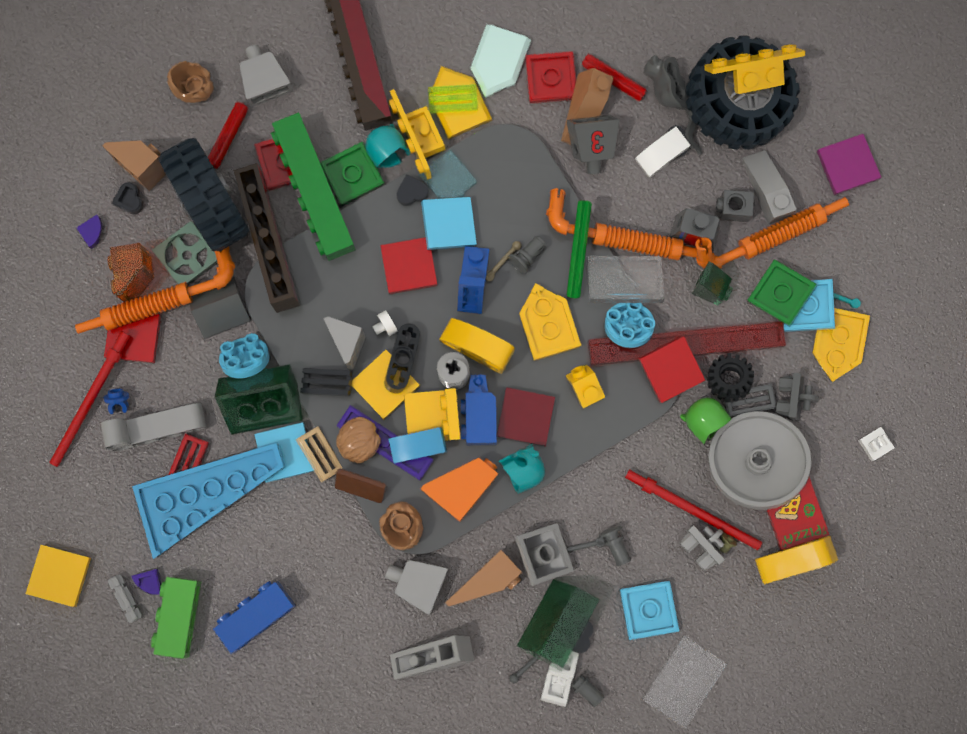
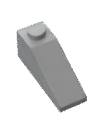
(769, 187)
(432, 657)

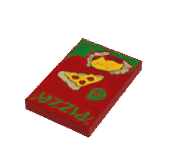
(798, 519)

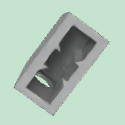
(263, 77)
(418, 583)

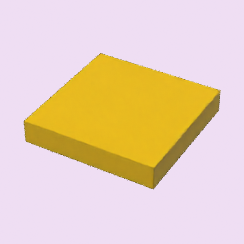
(372, 388)
(58, 575)

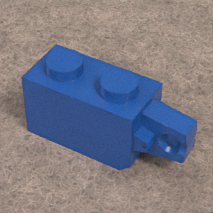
(480, 413)

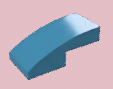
(417, 445)

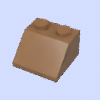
(137, 160)

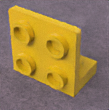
(432, 411)

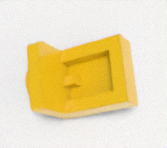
(585, 385)

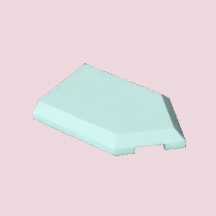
(499, 59)

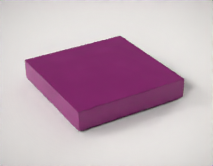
(848, 164)

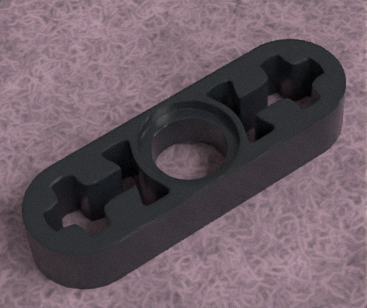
(410, 351)

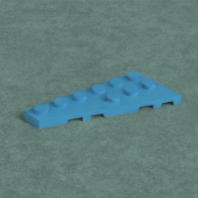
(188, 499)

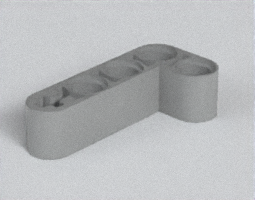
(151, 428)

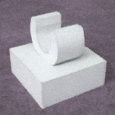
(876, 444)

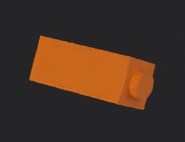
(462, 487)

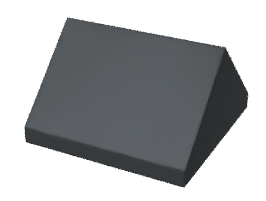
(219, 310)

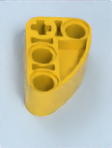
(477, 345)
(796, 560)

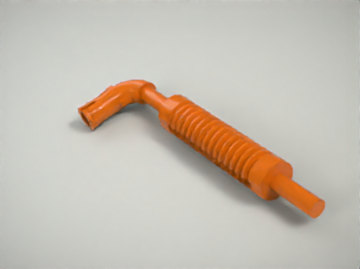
(771, 235)
(618, 237)
(161, 301)

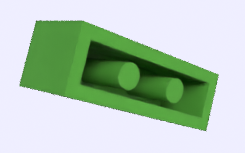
(176, 617)

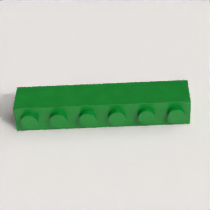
(313, 186)

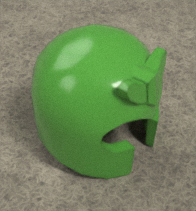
(705, 418)

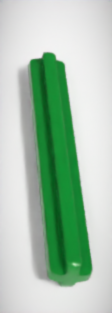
(579, 249)

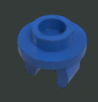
(117, 396)

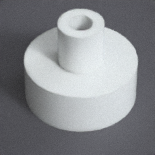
(385, 324)

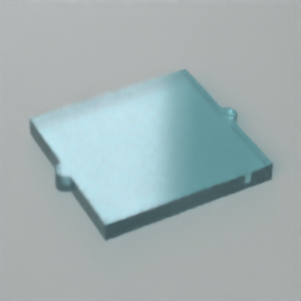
(449, 177)

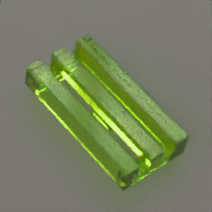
(452, 98)

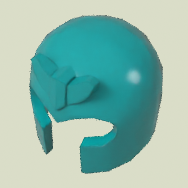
(382, 146)
(524, 469)

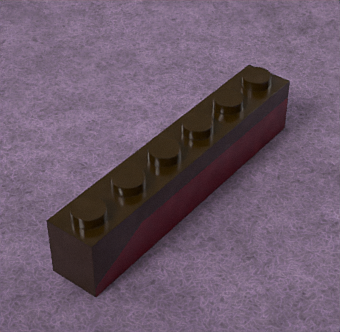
(360, 63)
(266, 238)

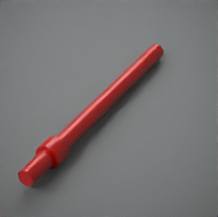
(113, 356)
(649, 486)

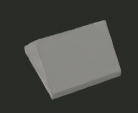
(348, 340)
(544, 554)

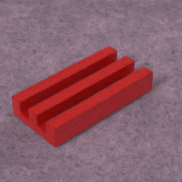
(204, 445)

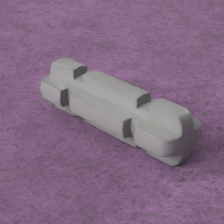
(124, 598)

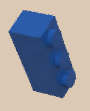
(253, 616)

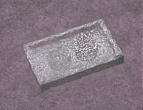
(625, 279)
(684, 681)

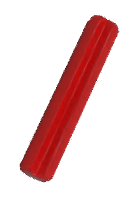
(619, 80)
(227, 134)

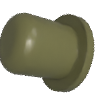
(729, 542)

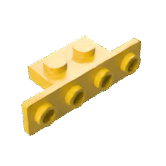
(758, 70)
(421, 131)

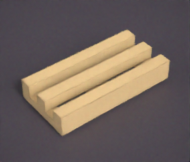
(311, 458)

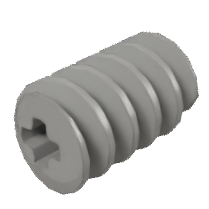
(448, 363)

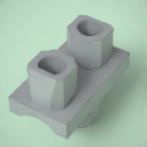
(710, 556)

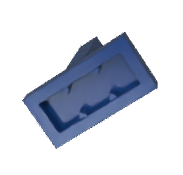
(472, 280)

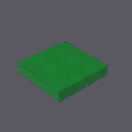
(352, 174)
(782, 292)

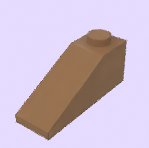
(588, 97)
(491, 578)

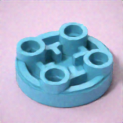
(629, 324)
(244, 356)

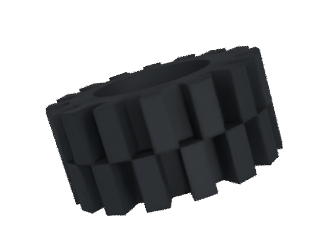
(730, 364)

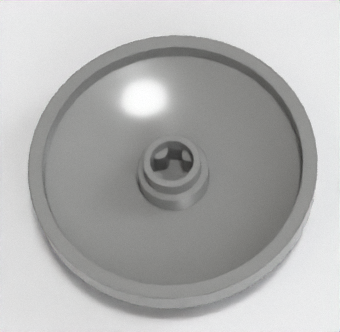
(759, 460)

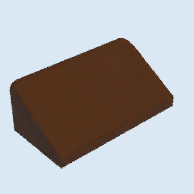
(360, 485)

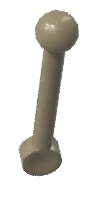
(490, 274)

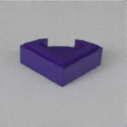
(91, 231)
(148, 581)

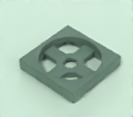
(195, 249)

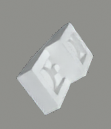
(662, 152)
(558, 683)

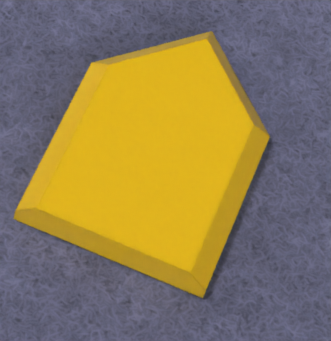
(460, 121)
(548, 324)
(842, 347)

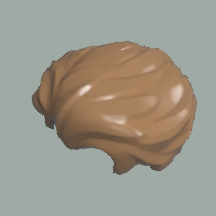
(190, 82)
(358, 440)
(401, 526)

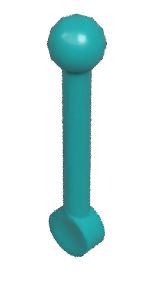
(854, 303)

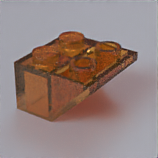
(131, 270)

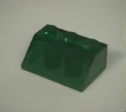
(259, 400)
(558, 623)

